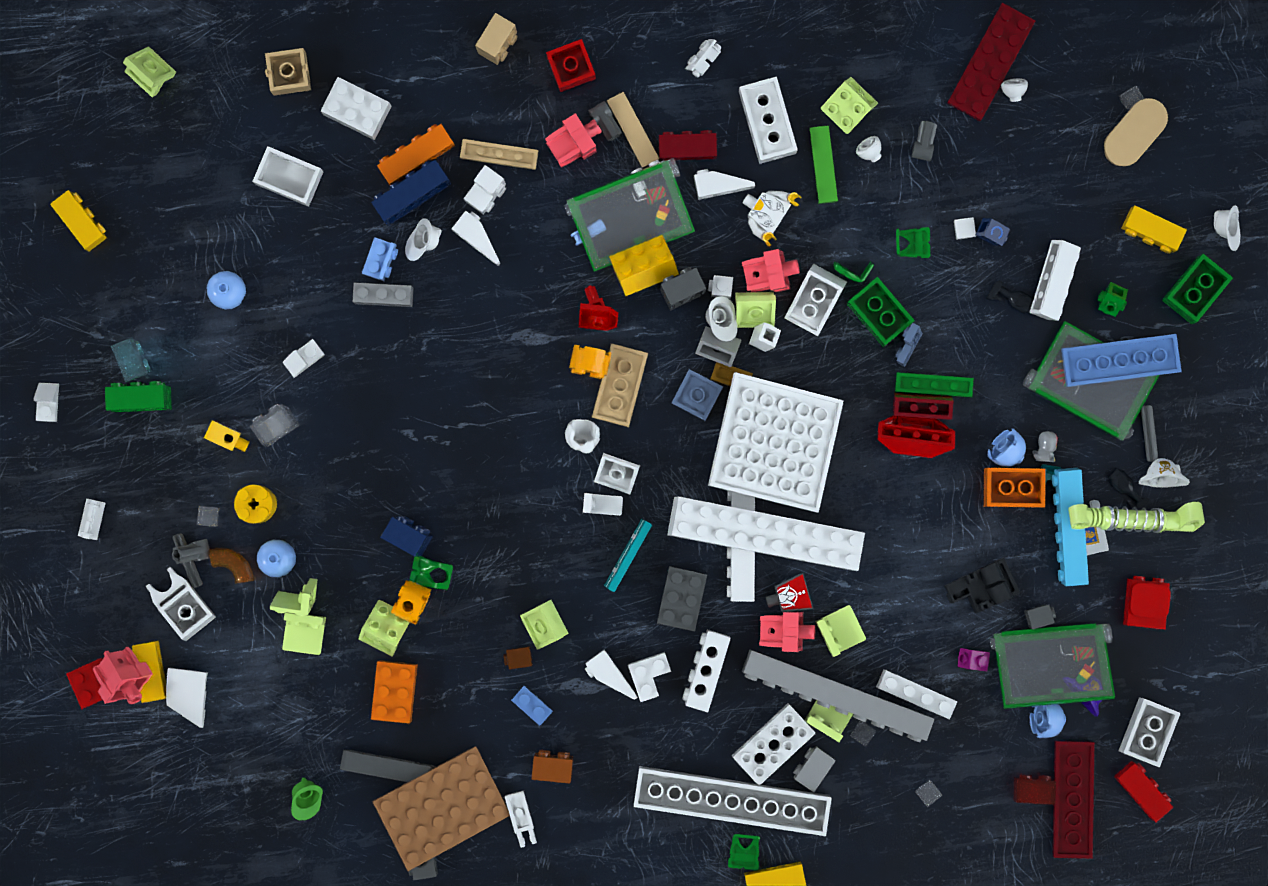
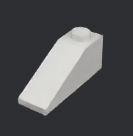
(716, 184)
(472, 231)
(606, 671)

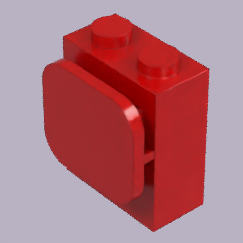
(1146, 603)

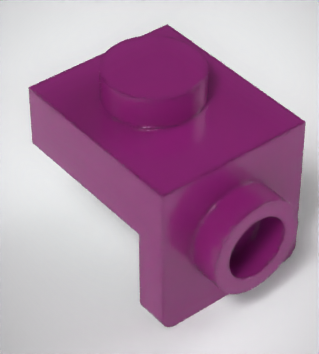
(973, 659)

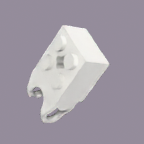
(177, 600)

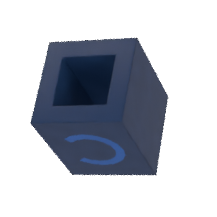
(992, 232)

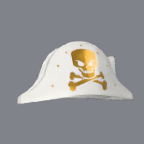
(1164, 474)

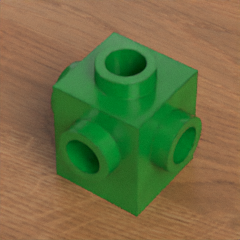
(1112, 299)

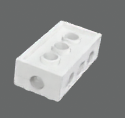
(776, 110)
(703, 700)
(773, 757)

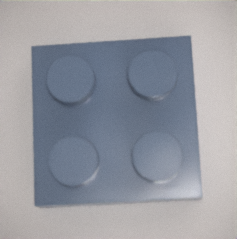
(697, 395)

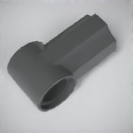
(603, 116)
(924, 146)
(195, 551)

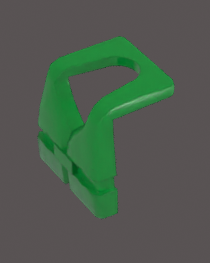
(918, 242)
(851, 275)
(422, 568)
(744, 857)

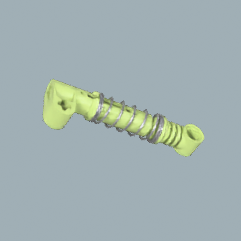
(1186, 518)

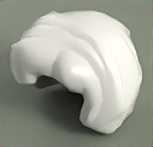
(582, 435)

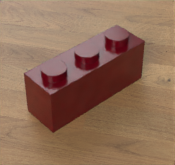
(688, 146)
(923, 405)

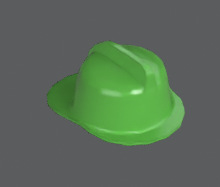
(306, 799)

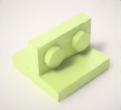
(148, 70)
(755, 309)
(544, 624)

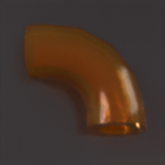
(234, 562)

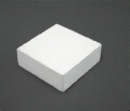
(964, 228)

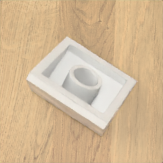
(616, 473)

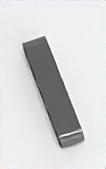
(382, 766)

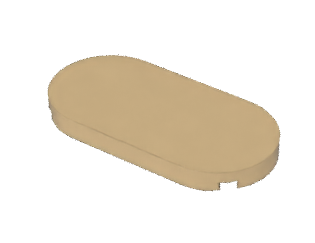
(1135, 132)

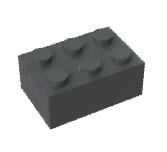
(682, 288)
(681, 598)

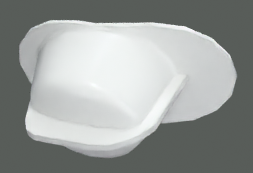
(1227, 226)
(422, 239)
(722, 318)

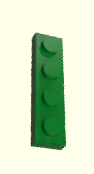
(934, 385)

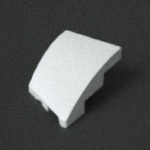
(187, 694)

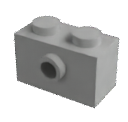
(717, 350)

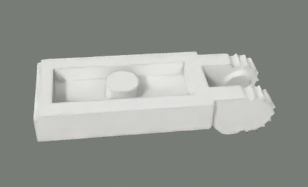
(520, 816)

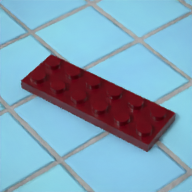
(991, 62)
(1073, 799)

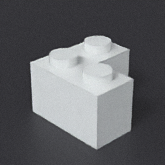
(485, 190)
(643, 673)

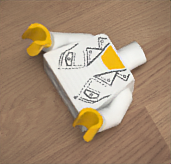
(768, 212)

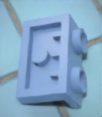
(379, 259)

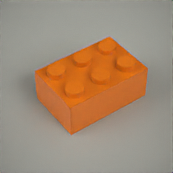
(1014, 487)
(394, 691)

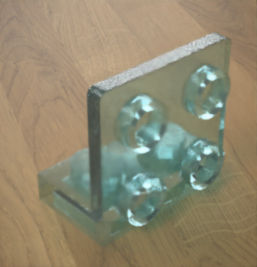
(130, 361)

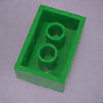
(1197, 289)
(880, 312)
(138, 397)

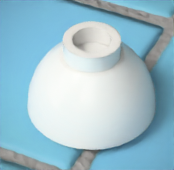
(1014, 88)
(869, 149)

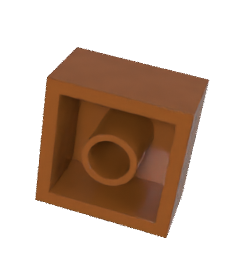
(552, 767)

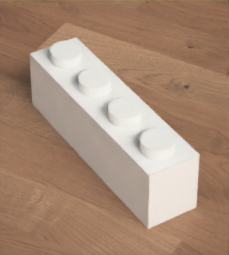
(1055, 280)
(916, 694)

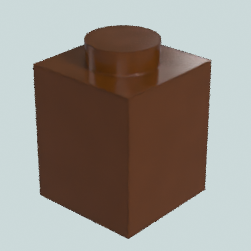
(518, 657)

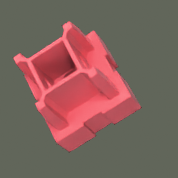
(573, 140)
(772, 272)
(788, 631)
(121, 676)

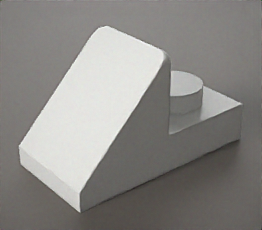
(303, 358)
(47, 402)

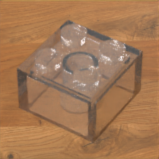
(274, 425)

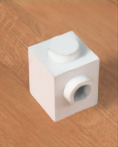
(721, 286)
(764, 337)

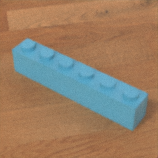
(1072, 542)

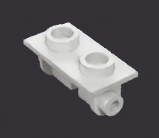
(707, 51)
(91, 519)

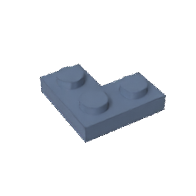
(912, 336)

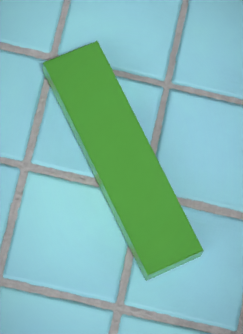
(823, 164)

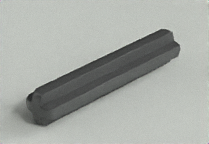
(1149, 433)
(190, 567)

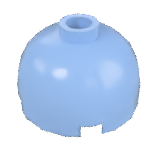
(226, 290)
(1008, 449)
(276, 558)
(1047, 720)

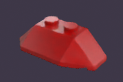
(916, 436)

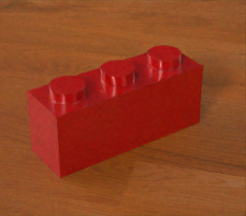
(1144, 791)

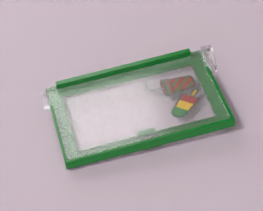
(630, 212)
(1106, 405)
(1054, 665)

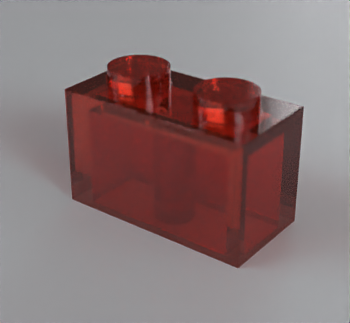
(1034, 789)

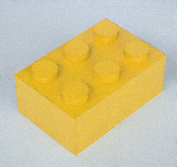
(643, 265)

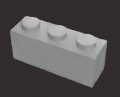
(383, 294)

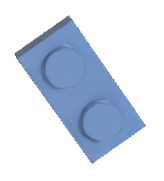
(532, 705)

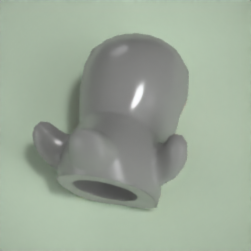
(1047, 445)

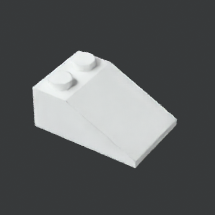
(815, 299)

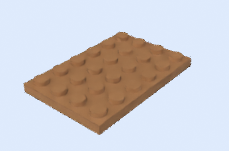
(441, 808)

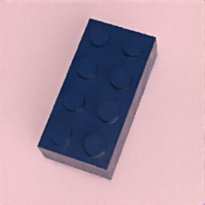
(411, 192)
(406, 536)

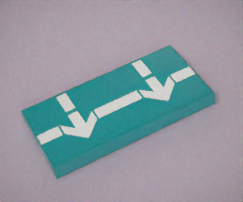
(628, 555)

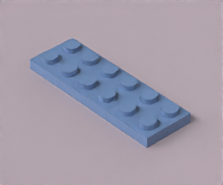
(1121, 360)

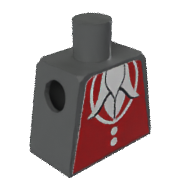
(791, 595)

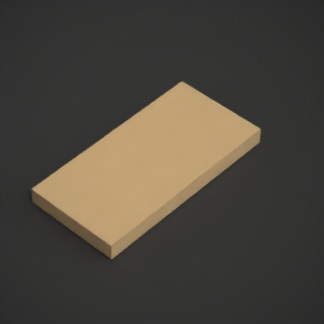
(620, 386)

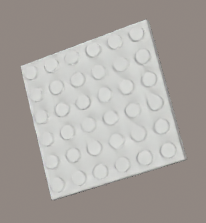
(775, 442)

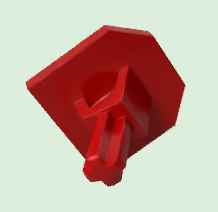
(596, 314)

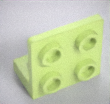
(848, 105)
(298, 604)
(383, 629)
(840, 630)
(303, 633)
(828, 720)

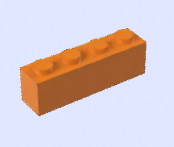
(415, 154)

